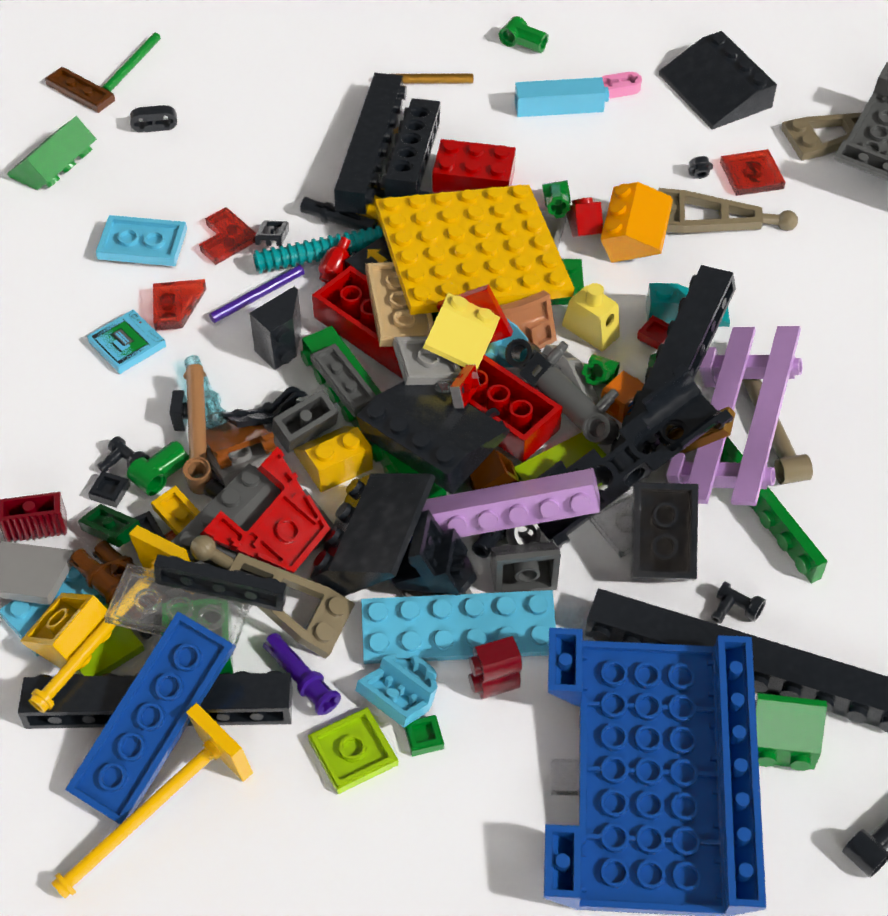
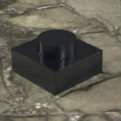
(178, 410)

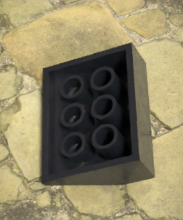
(719, 81)
(430, 433)
(371, 531)

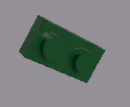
(108, 525)

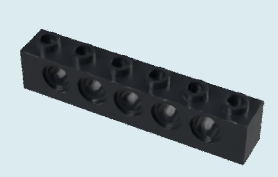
(412, 148)

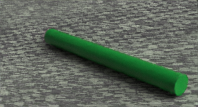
(132, 62)

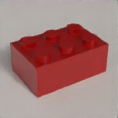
(472, 166)

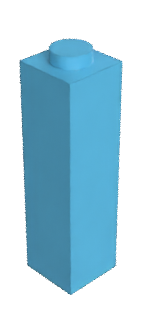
(560, 97)

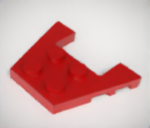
(286, 528)

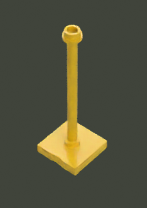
(147, 547)
(216, 745)

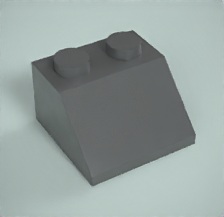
(525, 567)

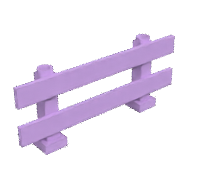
(726, 375)

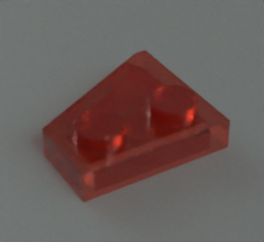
(175, 302)

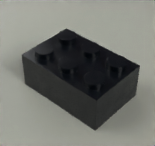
(664, 531)

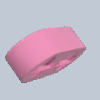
(622, 84)

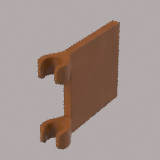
(229, 438)

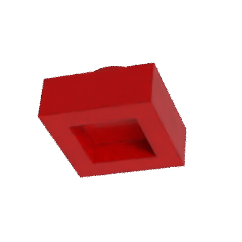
(653, 332)

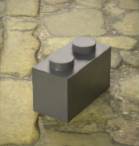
(305, 420)

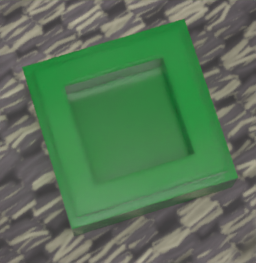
(424, 736)

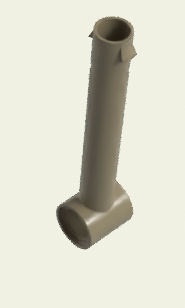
(788, 465)

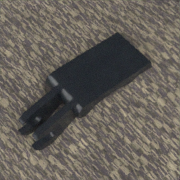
(267, 412)

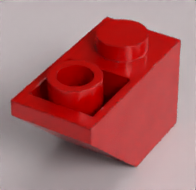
(585, 217)

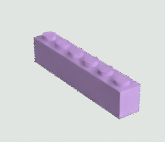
(517, 503)

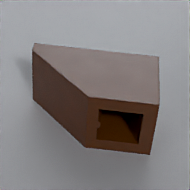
(493, 472)

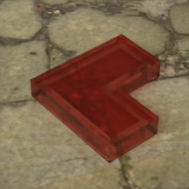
(231, 236)

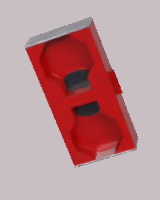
(462, 387)

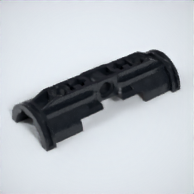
(671, 405)

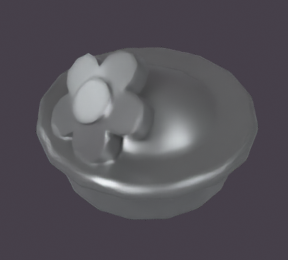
(523, 534)

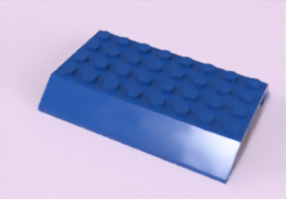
(661, 779)

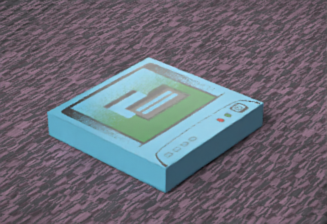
(126, 341)

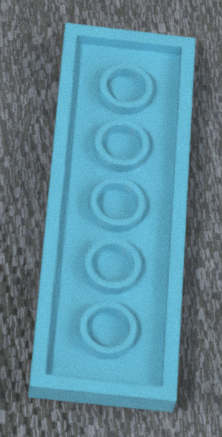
(453, 625)

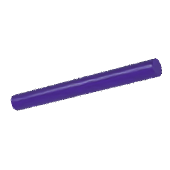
(256, 294)

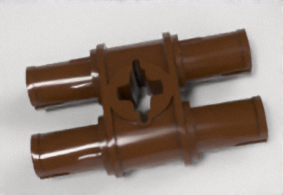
(103, 576)

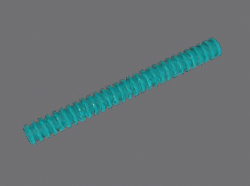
(311, 250)

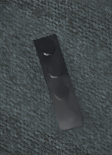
(220, 582)

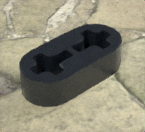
(153, 118)

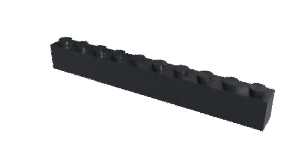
(777, 667)

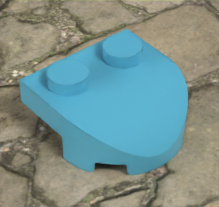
(400, 688)

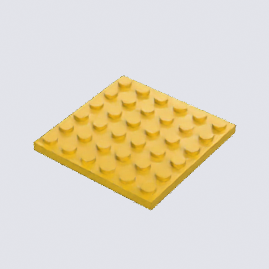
(471, 241)

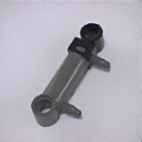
(546, 375)

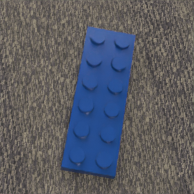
(150, 718)

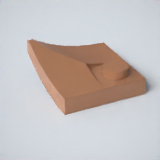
(533, 318)

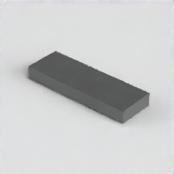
(343, 378)

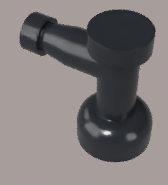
(118, 451)
(729, 597)

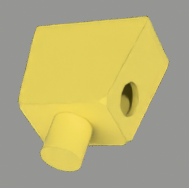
(593, 317)

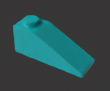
(664, 302)

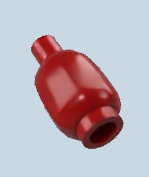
(334, 260)

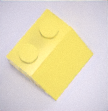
(461, 331)

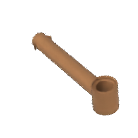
(196, 431)

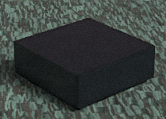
(109, 489)

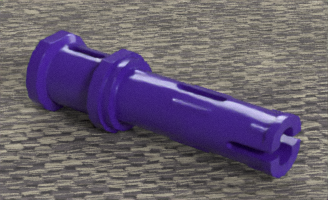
(309, 682)

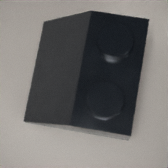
(277, 328)

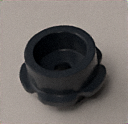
(700, 167)

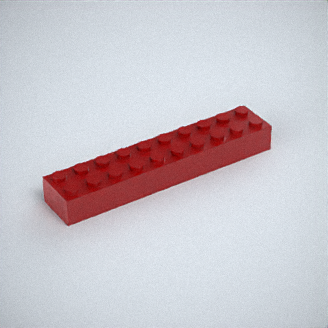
(523, 409)

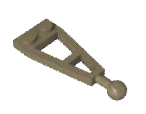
(805, 140)
(753, 214)
(327, 617)

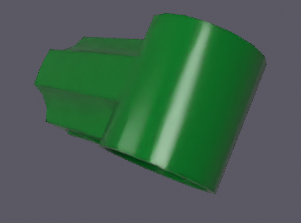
(518, 32)
(557, 198)
(600, 370)
(152, 473)

